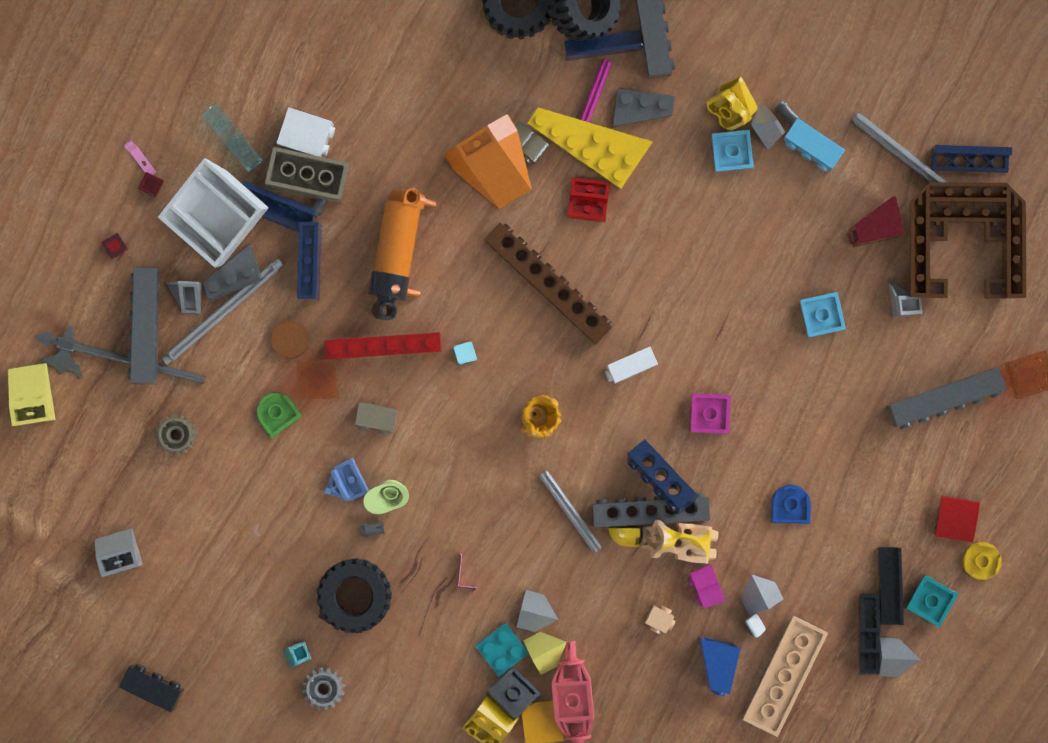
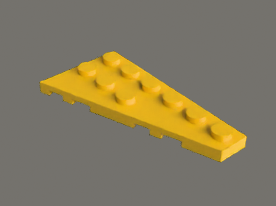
(599, 148)

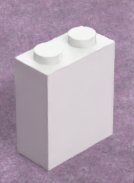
(305, 133)
(631, 365)

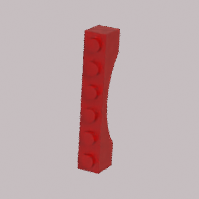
(383, 346)

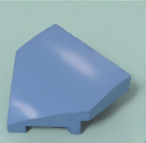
(346, 481)

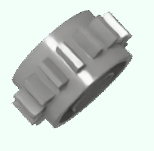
(319, 698)

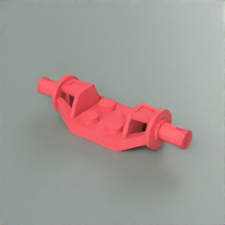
(573, 697)

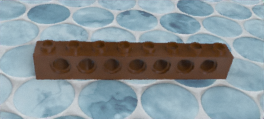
(494, 240)

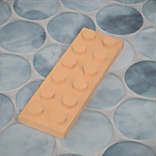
(785, 676)

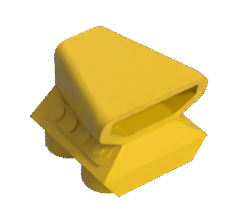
(732, 104)

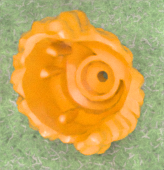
(545, 417)

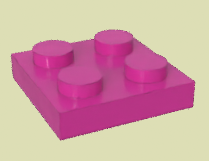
(710, 413)

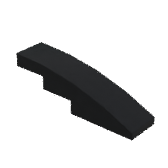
(869, 634)

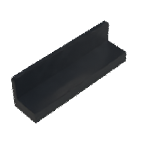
(890, 585)

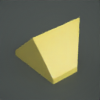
(545, 651)

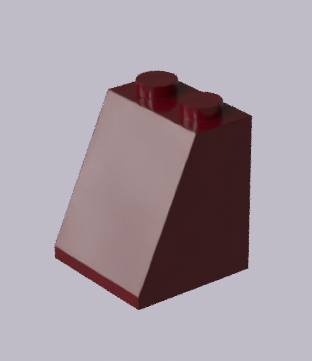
(878, 226)

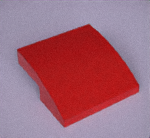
(588, 199)
(957, 519)

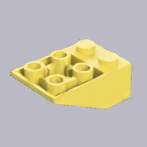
(30, 395)

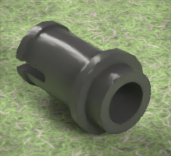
(786, 112)
(318, 206)
(372, 529)

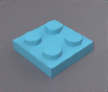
(732, 151)
(822, 314)

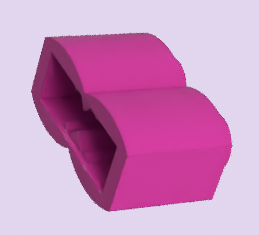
(707, 586)

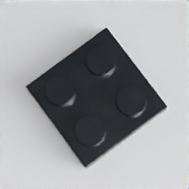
(513, 693)

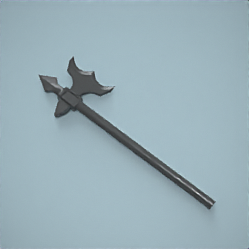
(63, 362)

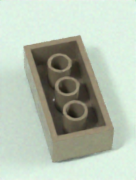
(307, 175)

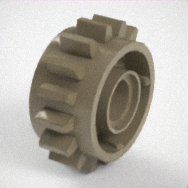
(186, 439)

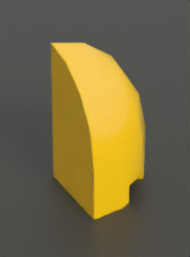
(625, 536)

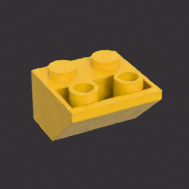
(489, 723)

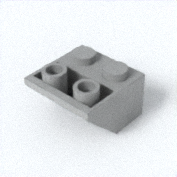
(117, 552)

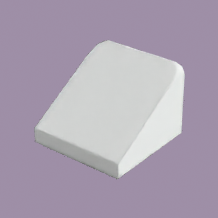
(755, 625)

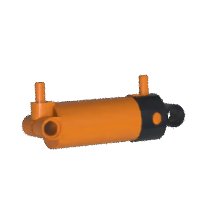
(395, 250)

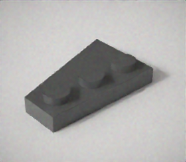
(641, 106)
(234, 275)

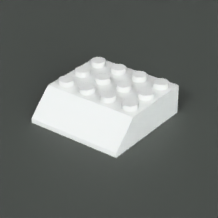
(213, 212)

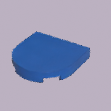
(791, 505)

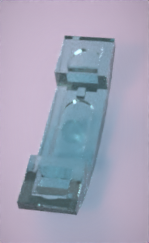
(232, 137)

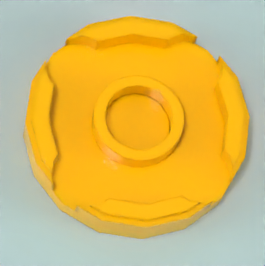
(981, 561)

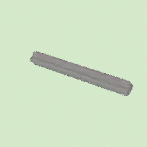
(570, 511)

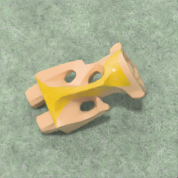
(664, 541)

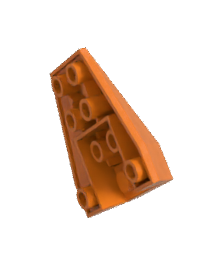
(493, 162)

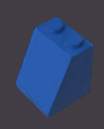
(719, 664)

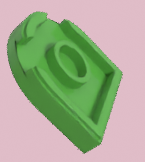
(277, 413)

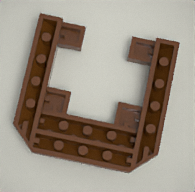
(969, 202)

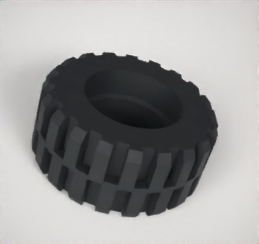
(516, 26)
(575, 26)
(380, 595)

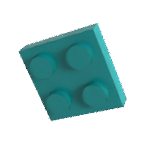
(931, 600)
(502, 649)

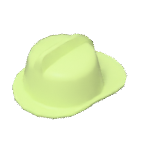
(386, 497)

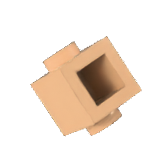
(660, 619)

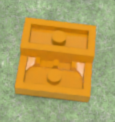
(540, 724)

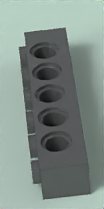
(601, 519)

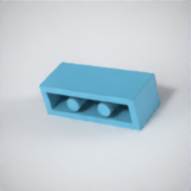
(813, 145)

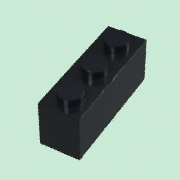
(152, 687)

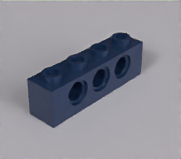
(645, 452)

